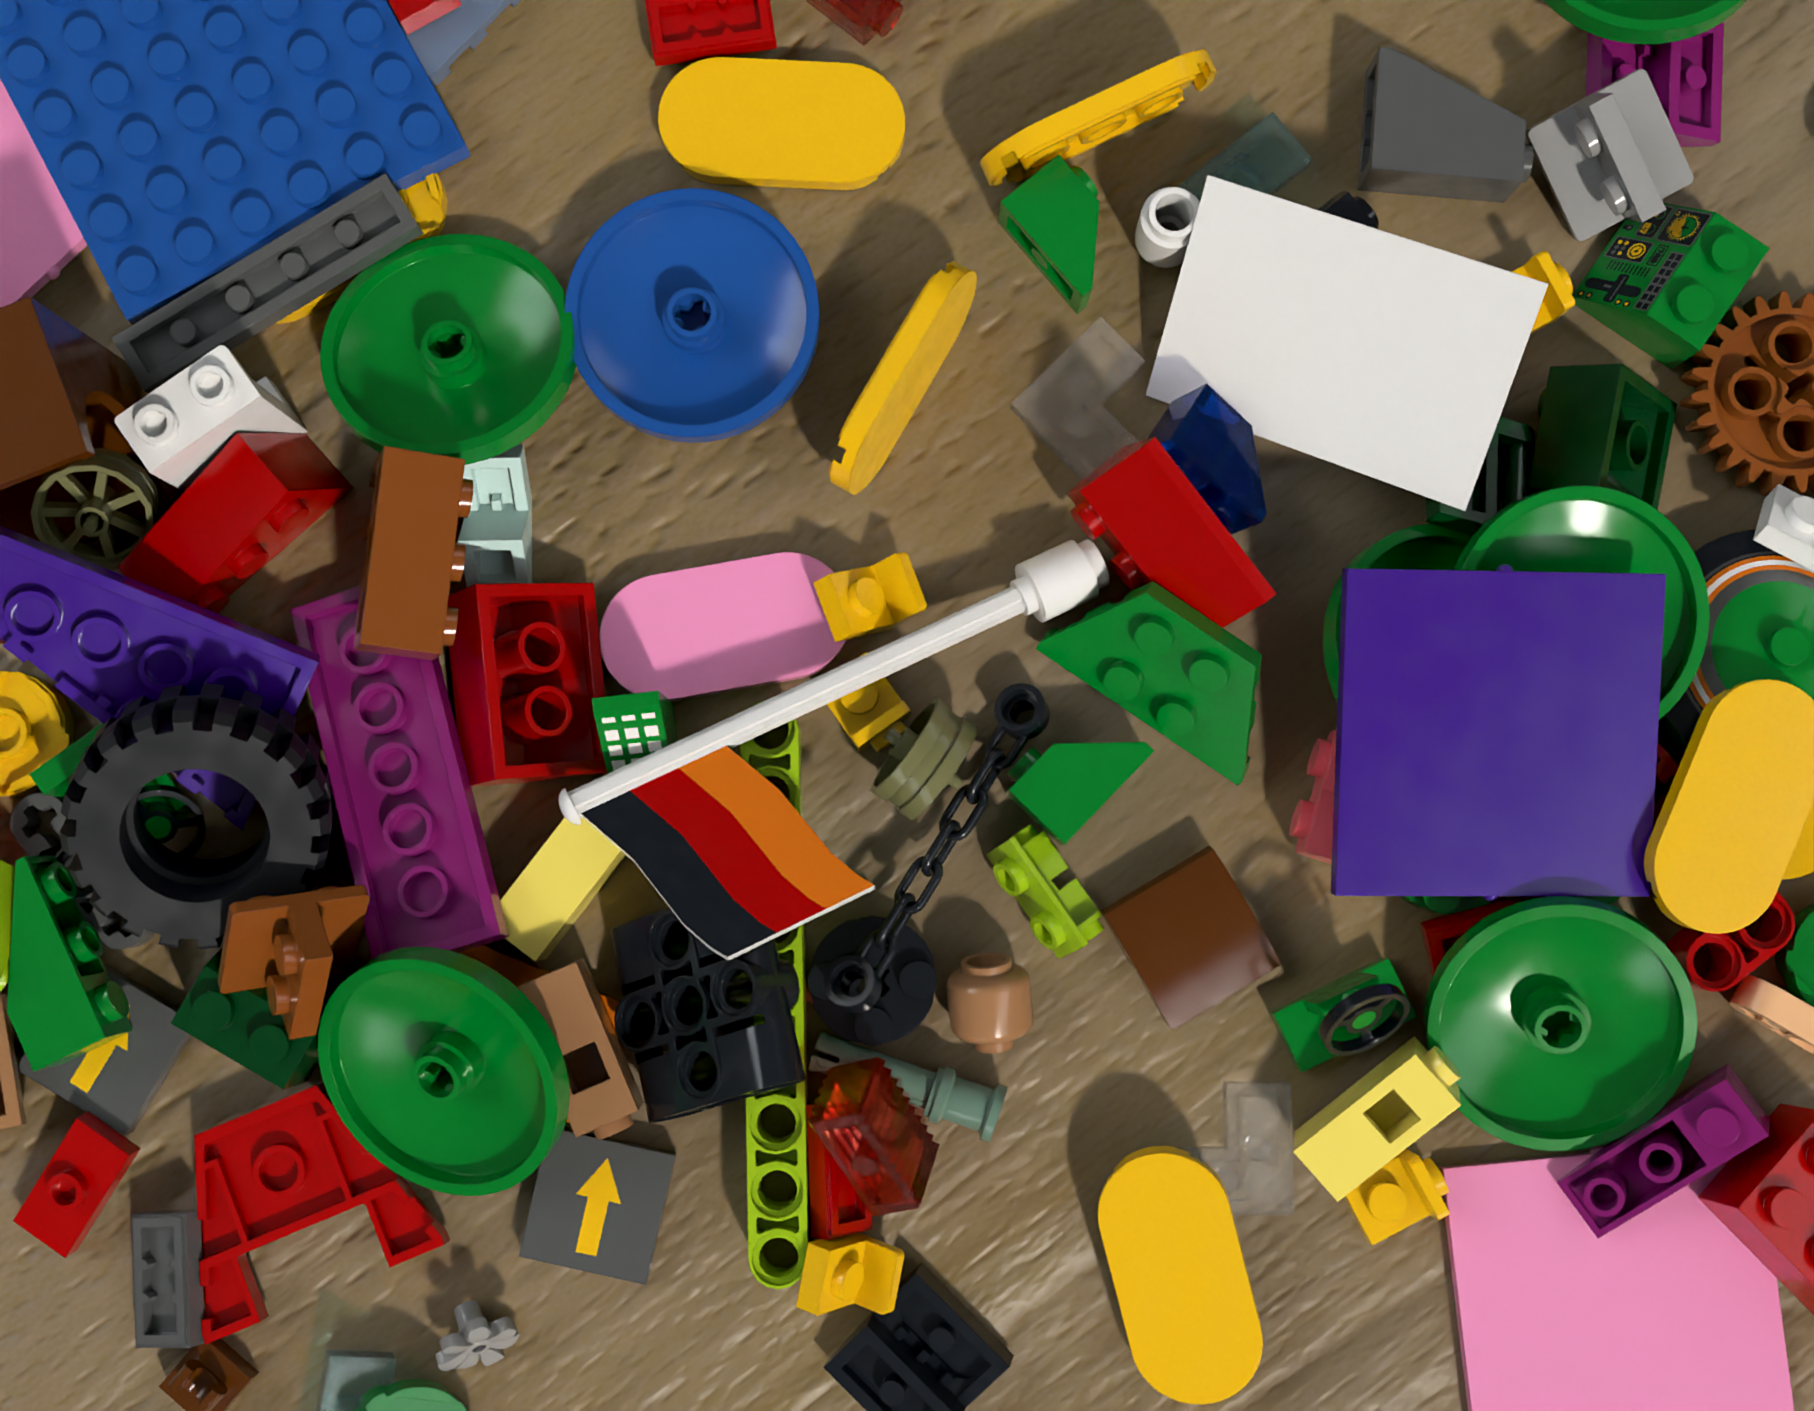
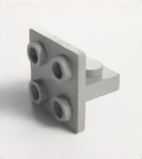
(1610, 156)

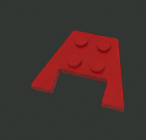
(280, 1175)

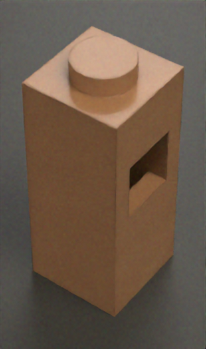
(597, 1070)

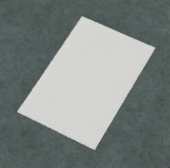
(1346, 339)

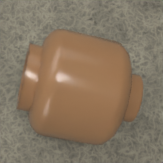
(990, 1001)

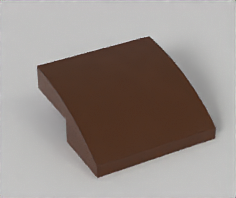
(1191, 937)

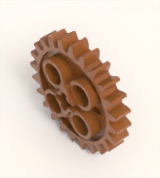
(1754, 436)

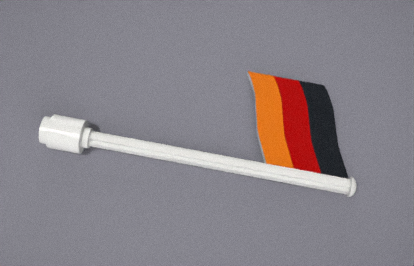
(725, 838)

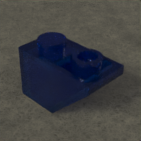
(1216, 455)

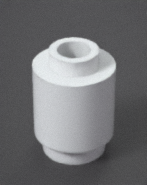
(1166, 226)

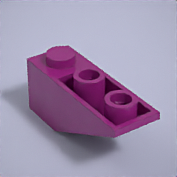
(1667, 1152)

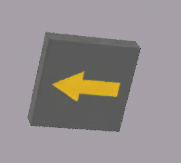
(126, 1073)
(599, 1206)

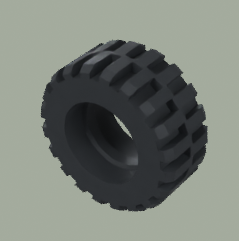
(204, 732)

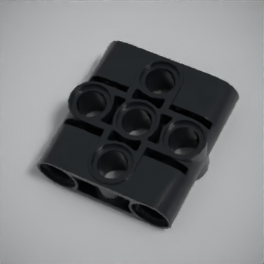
(706, 1015)

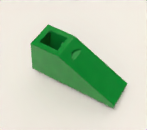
(56, 977)

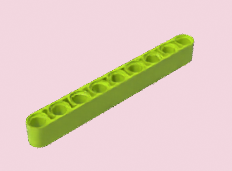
(787, 1153)

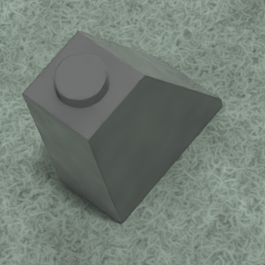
(1436, 136)

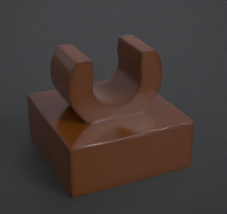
(209, 1378)

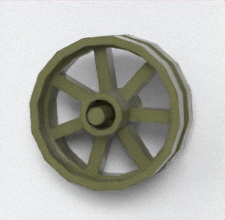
(96, 507)
(924, 759)

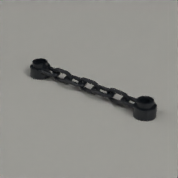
(853, 967)

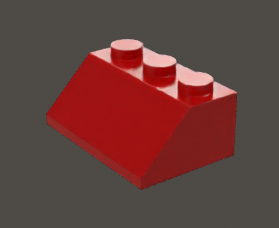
(1167, 533)
(527, 681)

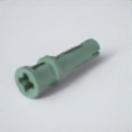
(939, 1093)

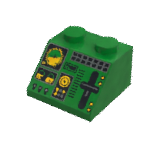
(1669, 280)

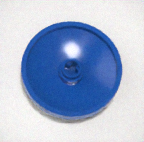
(693, 315)

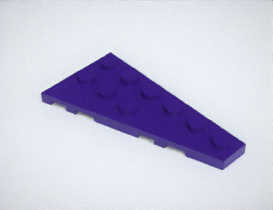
(124, 640)

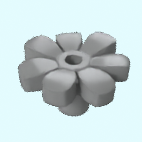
(475, 1339)

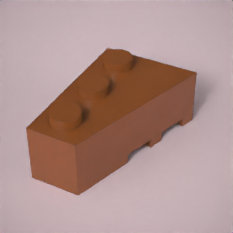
(412, 554)

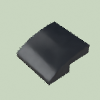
(920, 1354)

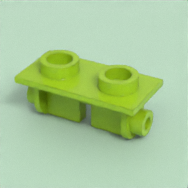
(1058, 918)

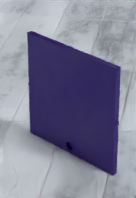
(1496, 732)

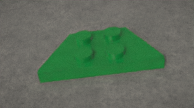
(1168, 672)

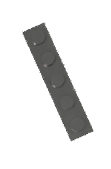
(269, 283)

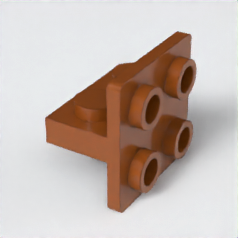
(293, 949)

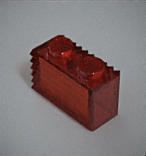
(874, 1136)

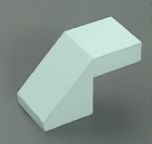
(499, 521)

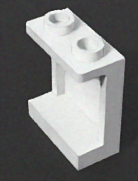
(198, 413)

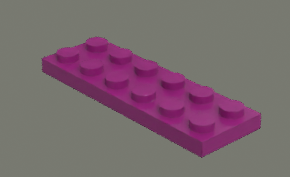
(399, 788)

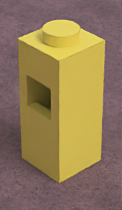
(557, 887)
(1378, 1117)

